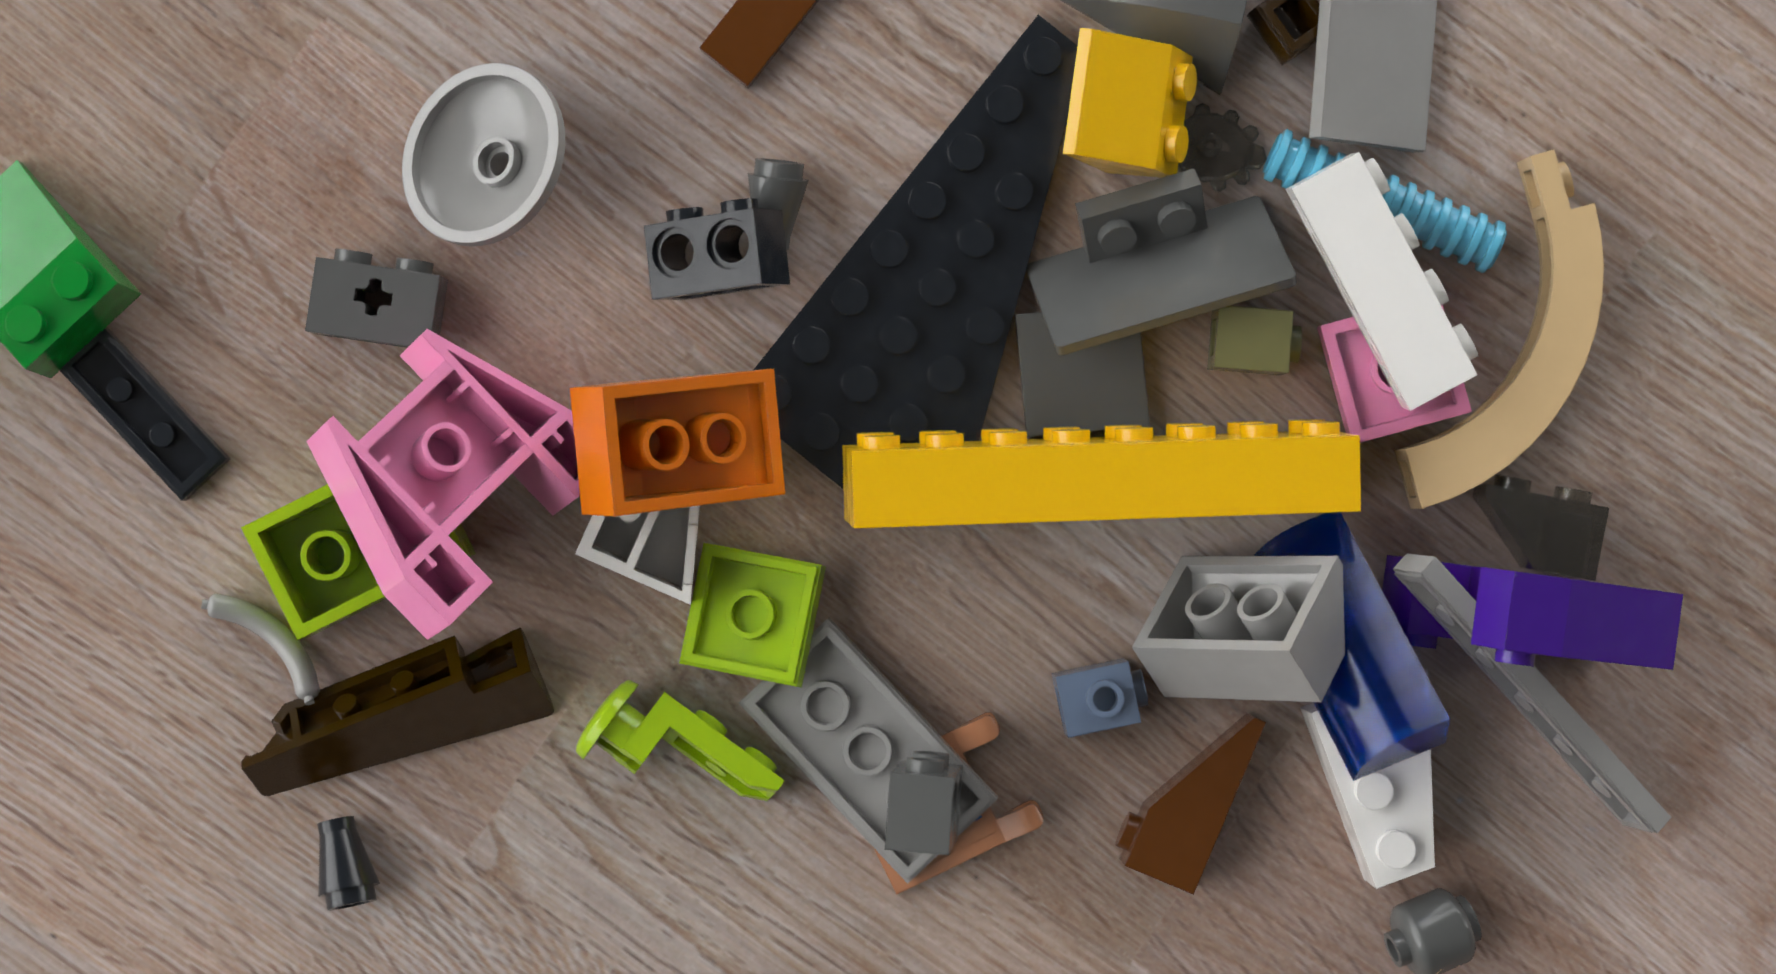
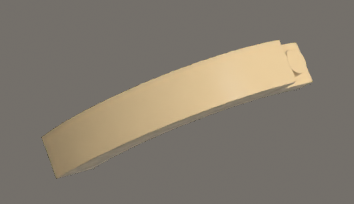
(1548, 361)

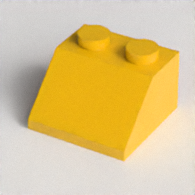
(1129, 104)

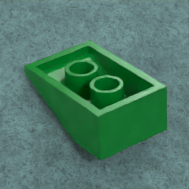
(52, 278)

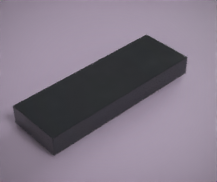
(145, 414)

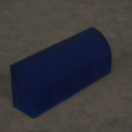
(1380, 696)

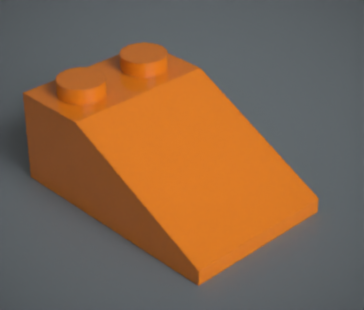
(677, 442)

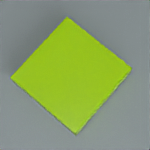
(752, 614)

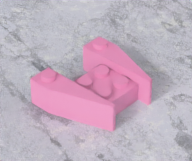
(435, 465)

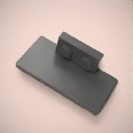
(1156, 261)

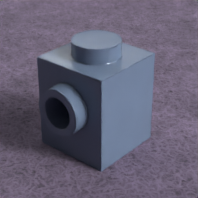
(1099, 697)

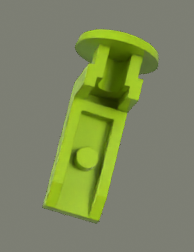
(699, 736)

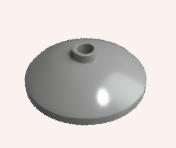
(464, 142)

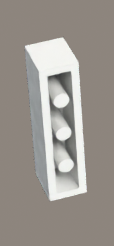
(1383, 281)

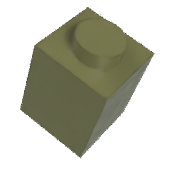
(1253, 340)

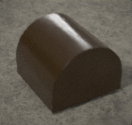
(1286, 26)

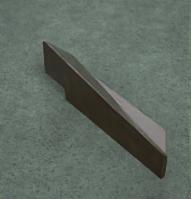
(402, 711)

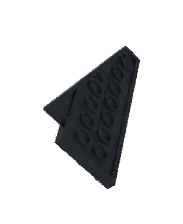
(928, 292)

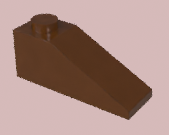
(1185, 815)

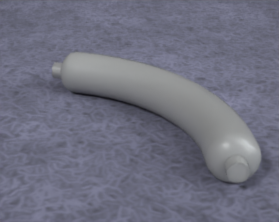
(275, 634)

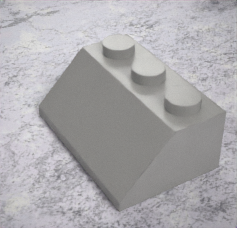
(1247, 628)

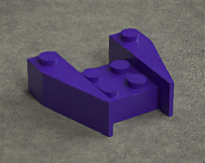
(1549, 617)

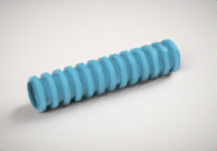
(1432, 220)

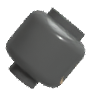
(1433, 932)

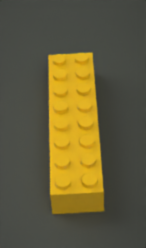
(1101, 477)

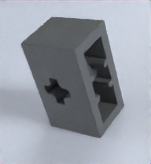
(340, 291)

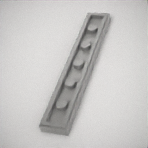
(1534, 698)

